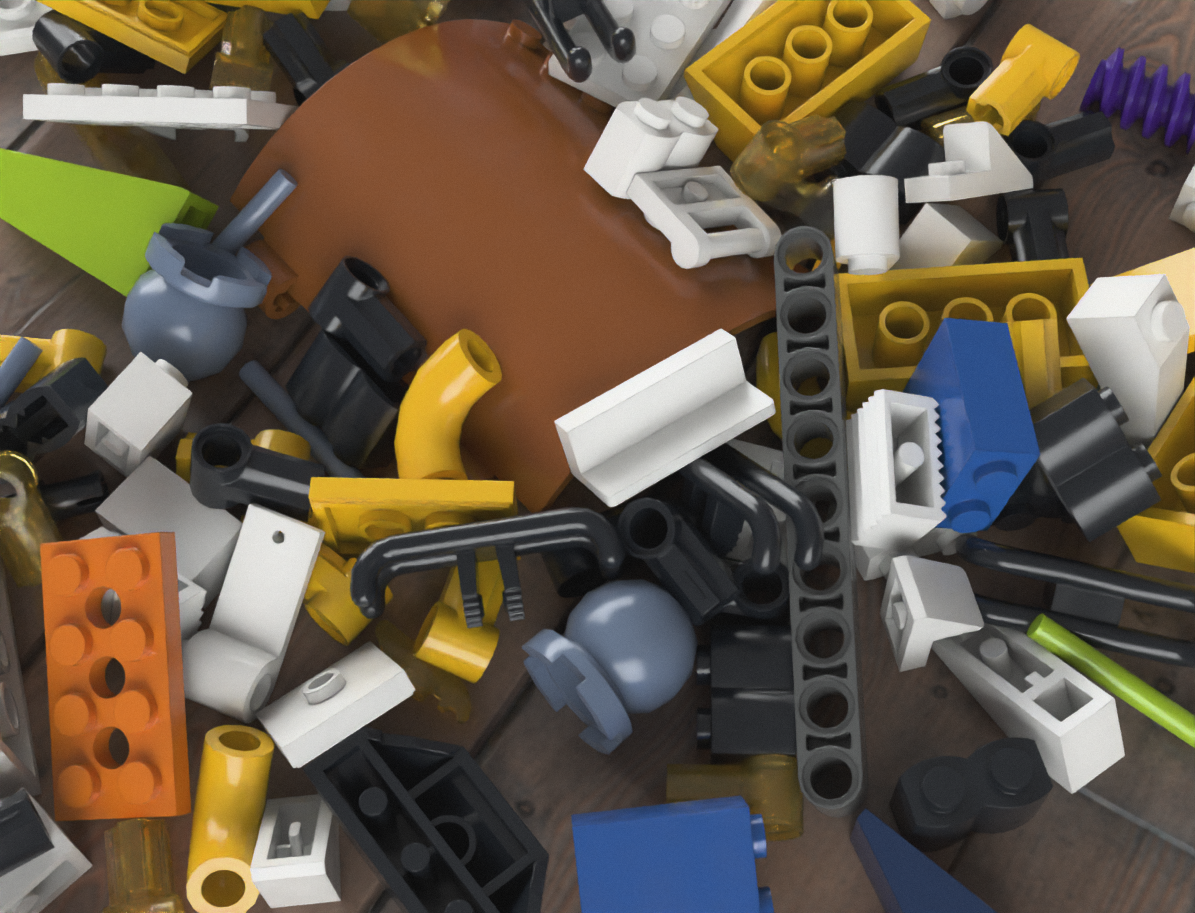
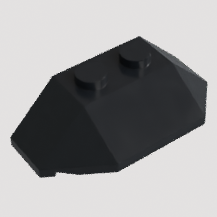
(431, 825)

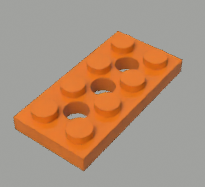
(152, 702)

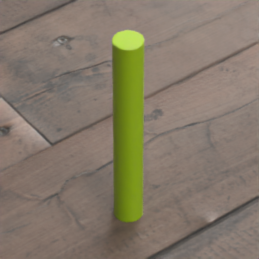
(1113, 677)

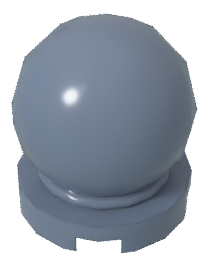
(192, 301)
(620, 655)

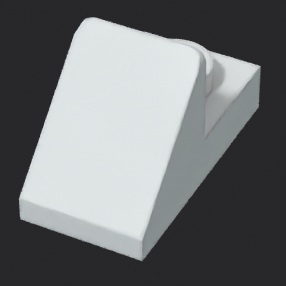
(974, 166)
(926, 604)

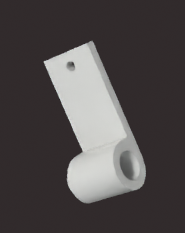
(866, 223)
(242, 651)

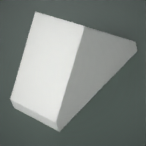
(945, 237)
(297, 853)

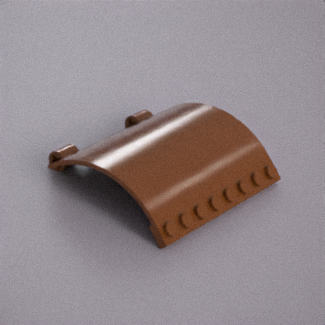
(470, 195)

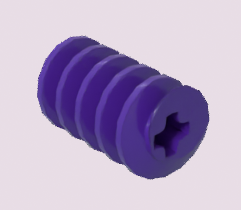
(1143, 98)

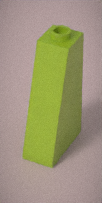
(94, 214)

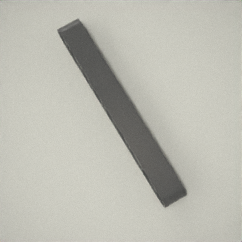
(820, 479)

